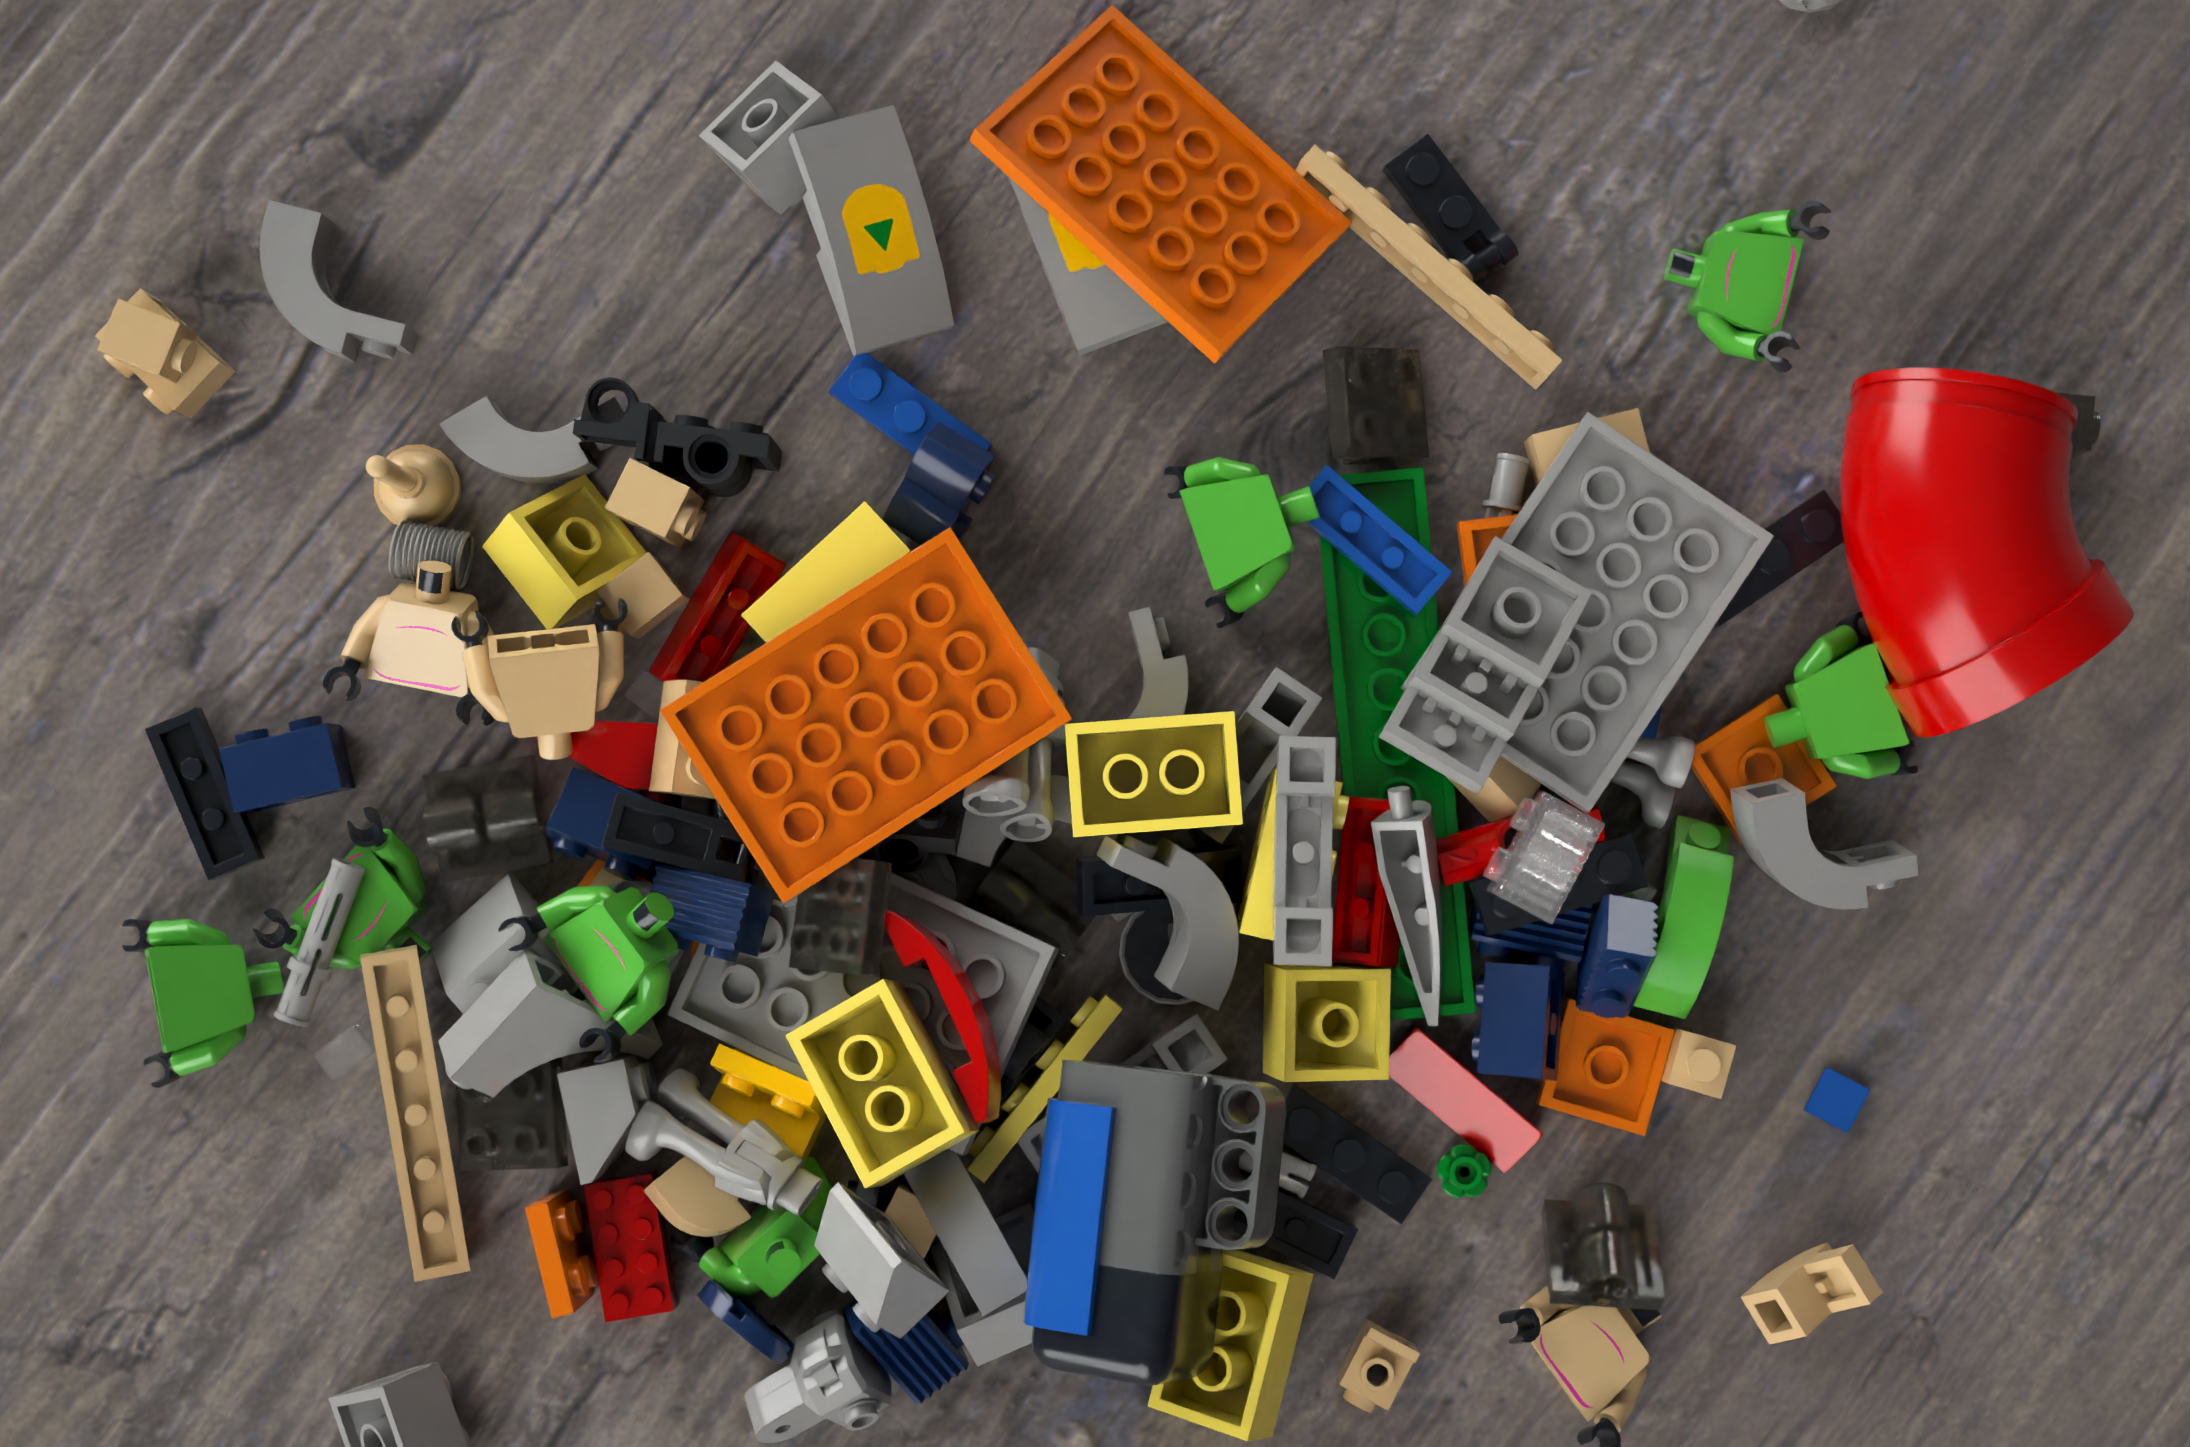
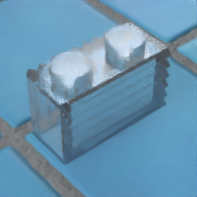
(1543, 856)

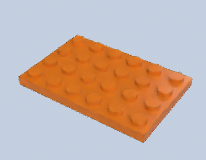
(1161, 182)
(866, 715)

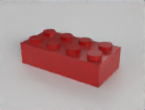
(630, 1248)

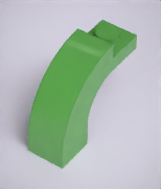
(1688, 915)

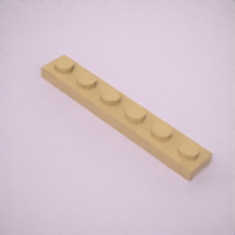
(1441, 279)
(415, 1112)

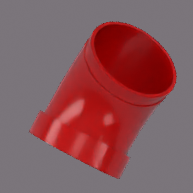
(1968, 542)

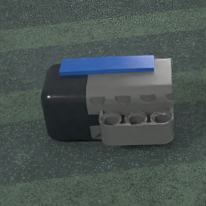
(1138, 1213)

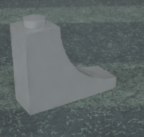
(525, 1021)

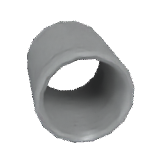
(420, 543)

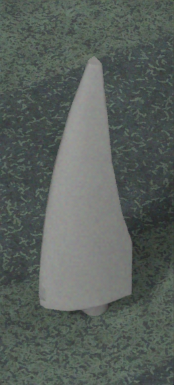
(1412, 885)

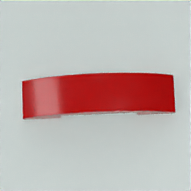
(981, 1077)

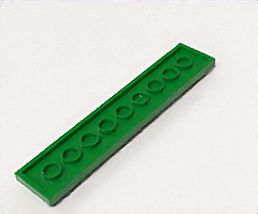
(1371, 655)

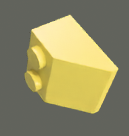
(562, 550)
(1326, 1022)

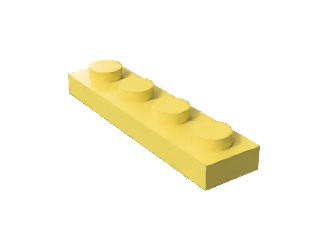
(1027, 1103)

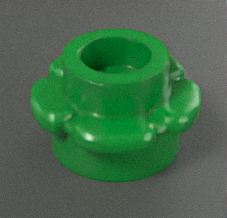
(1464, 1156)

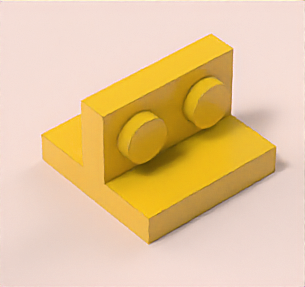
(765, 1092)

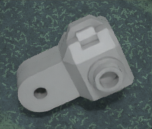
(827, 1379)

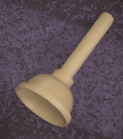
(415, 485)

